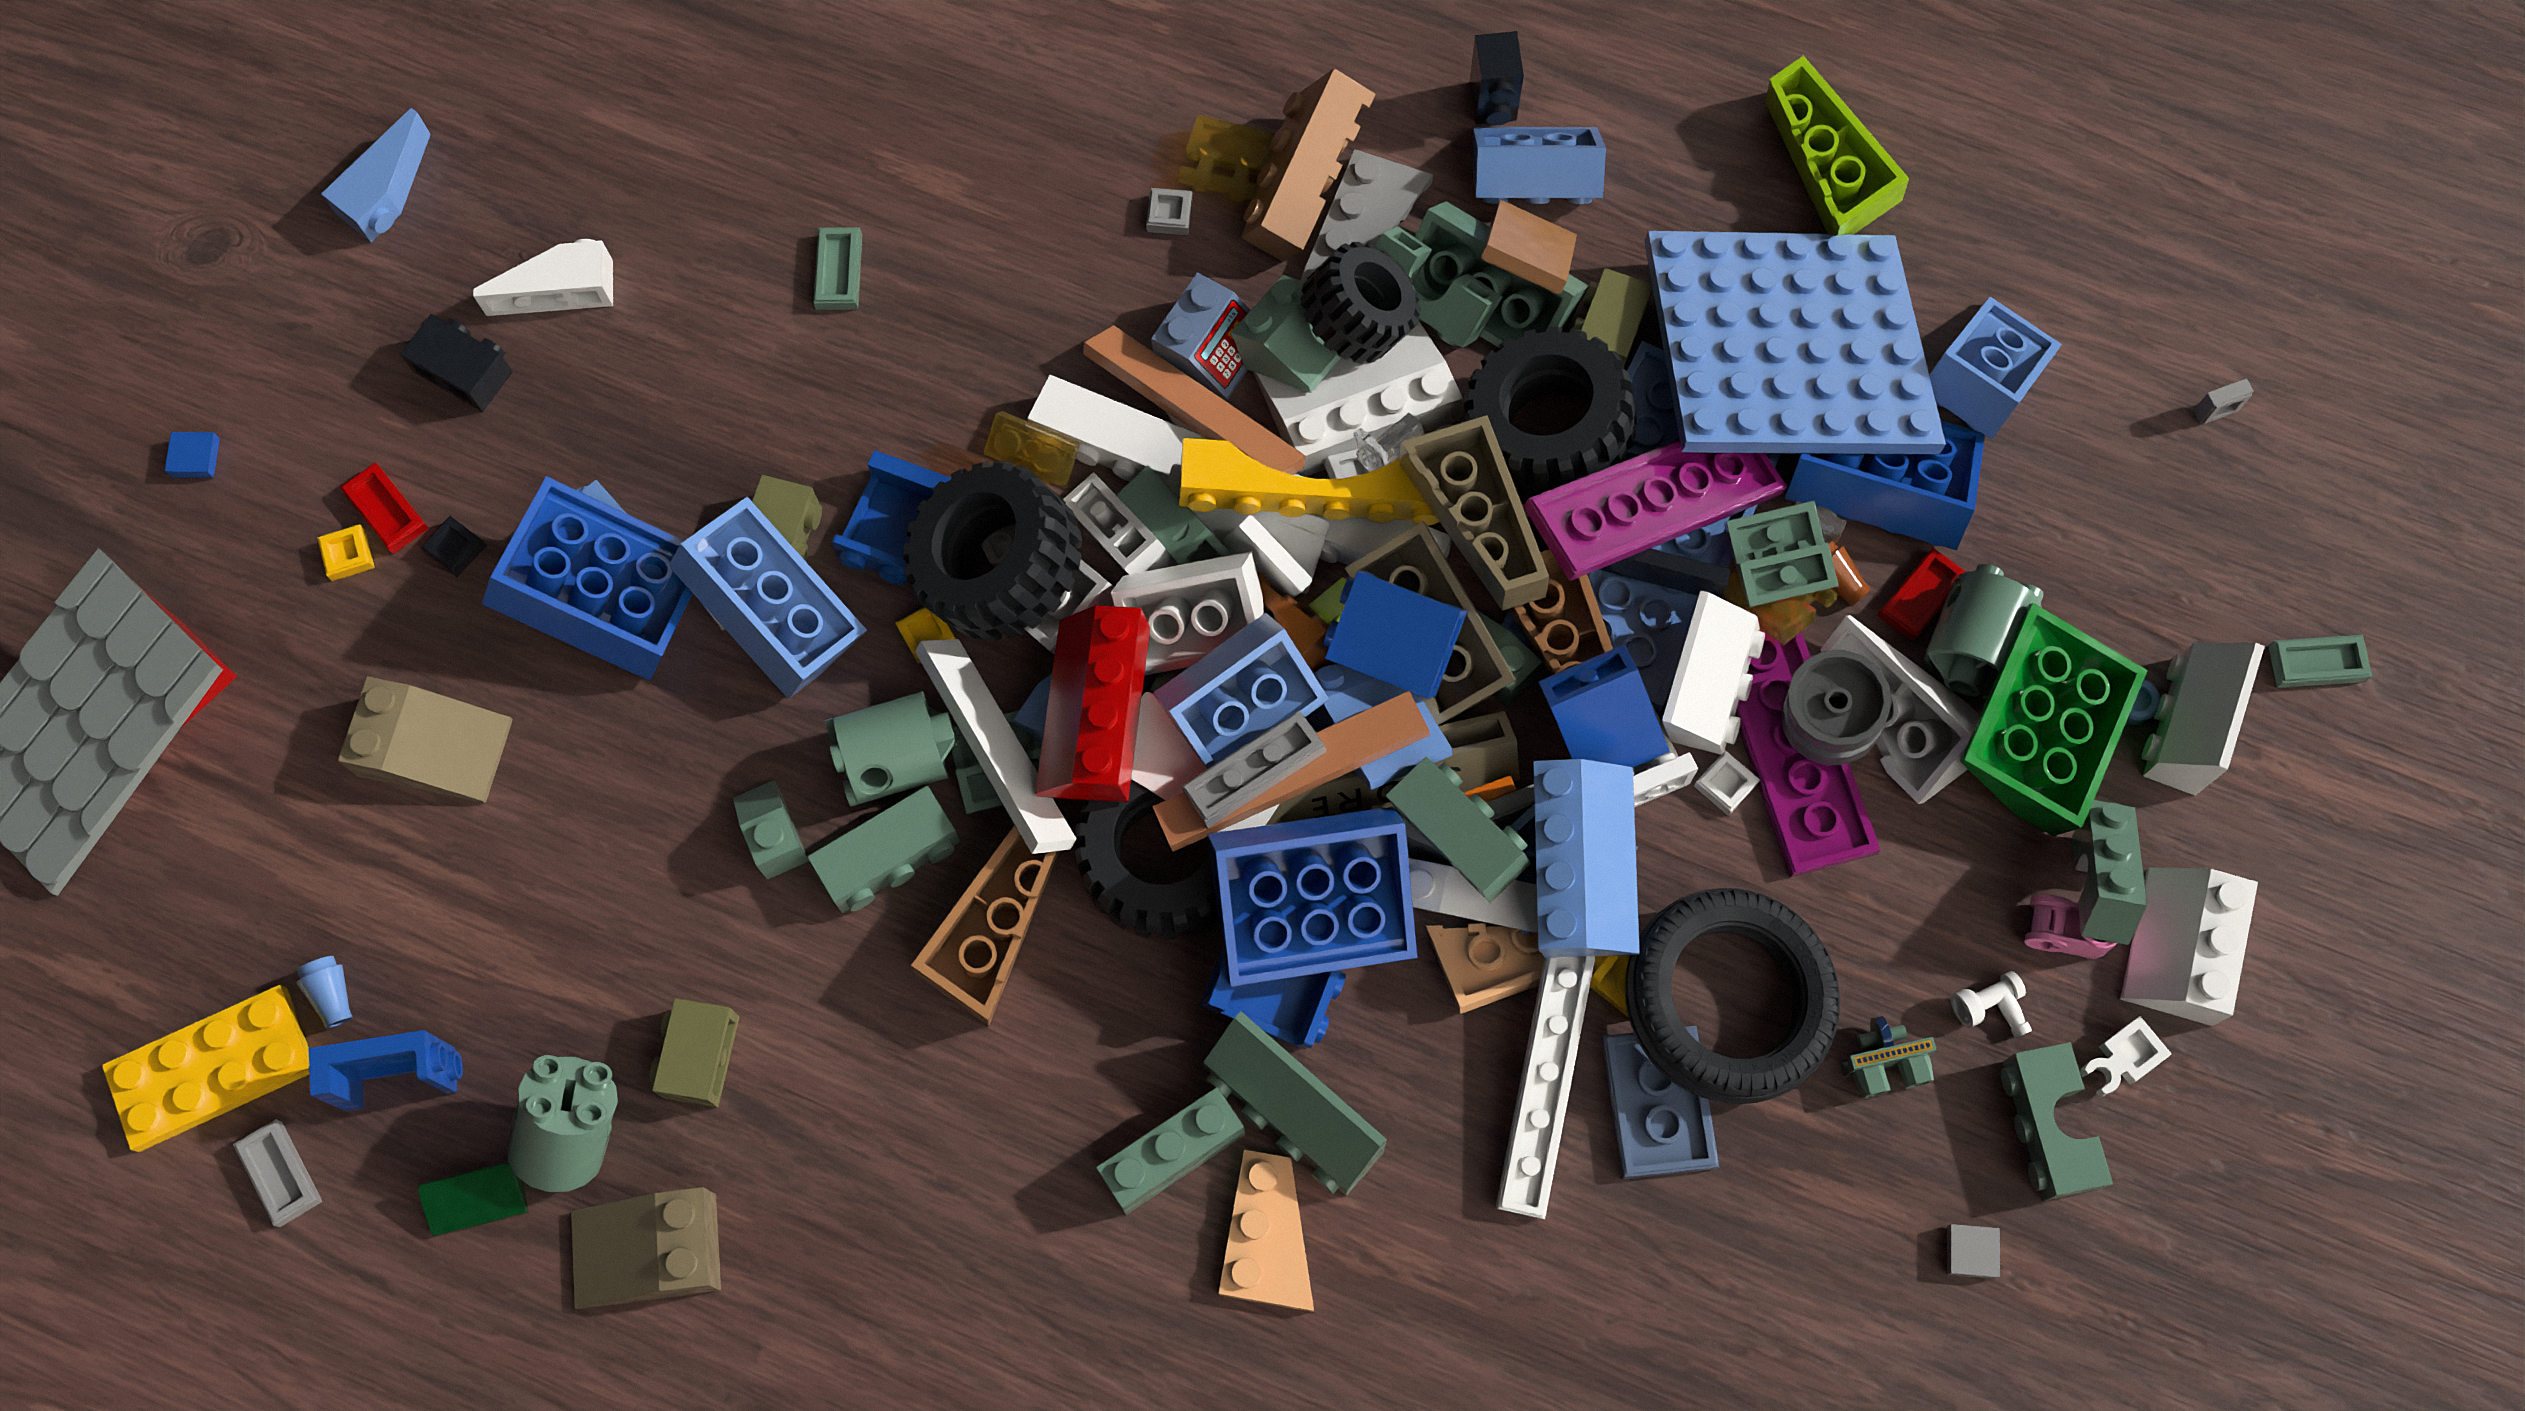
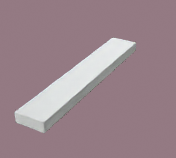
(995, 745)
(1545, 1085)

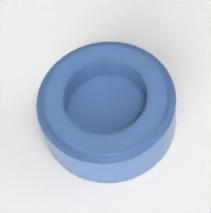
(2144, 705)

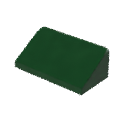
(472, 1199)

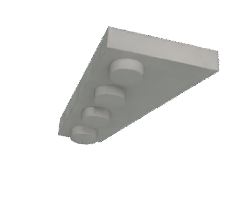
(1368, 202)

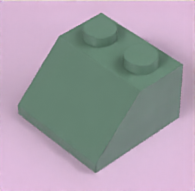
(1280, 341)

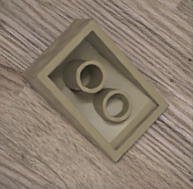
(424, 741)
(646, 1248)

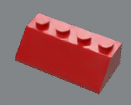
(1094, 705)

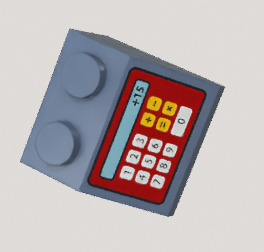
(1199, 336)

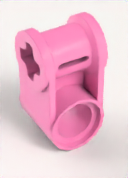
(2058, 929)

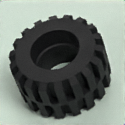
(1360, 302)

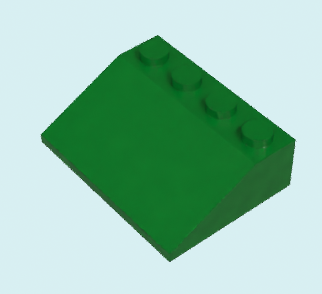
(2052, 722)

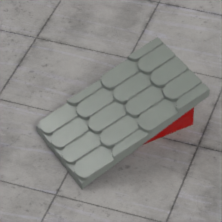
(92, 715)

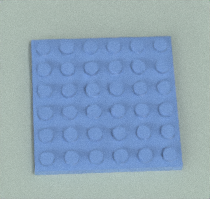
(1791, 344)

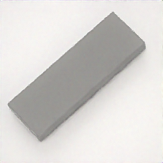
(1253, 769)

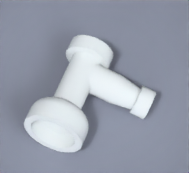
(1971, 1006)

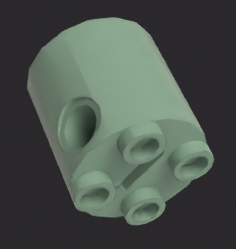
(1977, 629)
(890, 747)
(561, 1123)

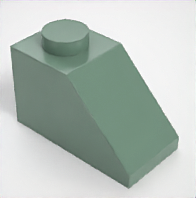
(769, 830)

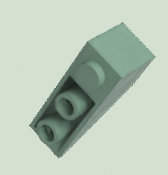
(1173, 525)

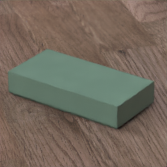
(838, 268)
(2320, 661)

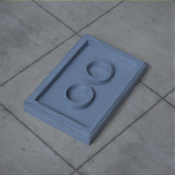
(1655, 1120)

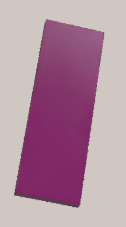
(1647, 503)
(1809, 804)

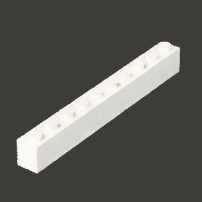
(1133, 439)

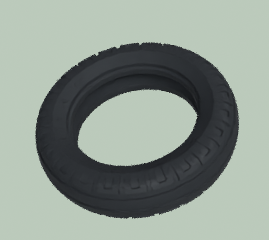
(1794, 947)

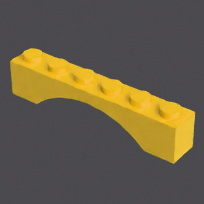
(1225, 478)

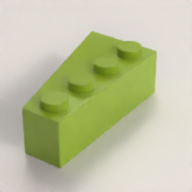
(1833, 151)

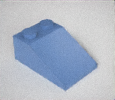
(1991, 367)
(1355, 692)

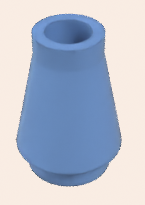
(326, 991)

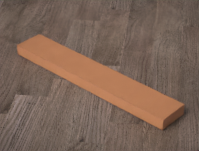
(1189, 400)
(1348, 747)

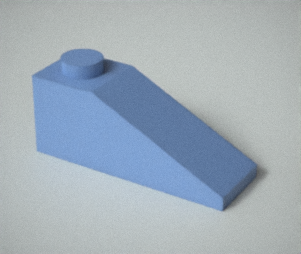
(379, 181)

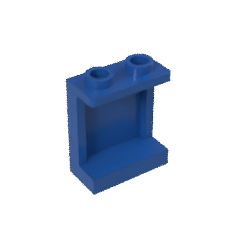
(883, 515)
(1394, 634)
(1605, 711)
(1282, 1008)
(340, 1068)

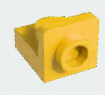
(1610, 979)

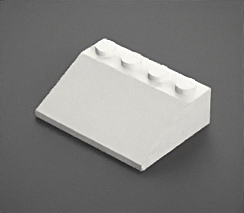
(1367, 397)

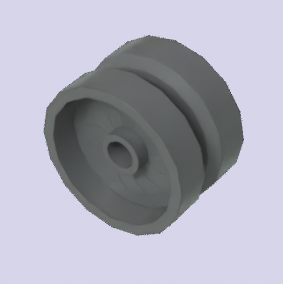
(1836, 707)

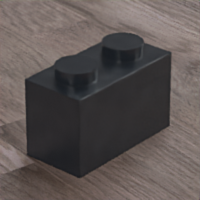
(1496, 78)
(457, 362)

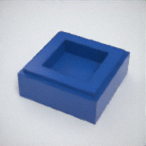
(192, 455)

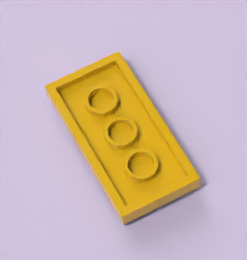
(208, 1068)

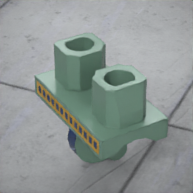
(1869, 1066)

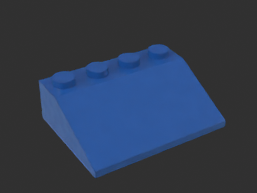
(1901, 493)
(591, 579)
(1313, 895)

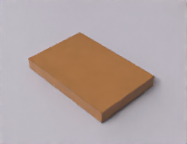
(1529, 247)

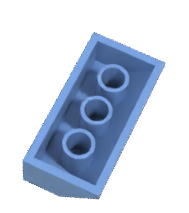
(766, 597)
(1585, 859)

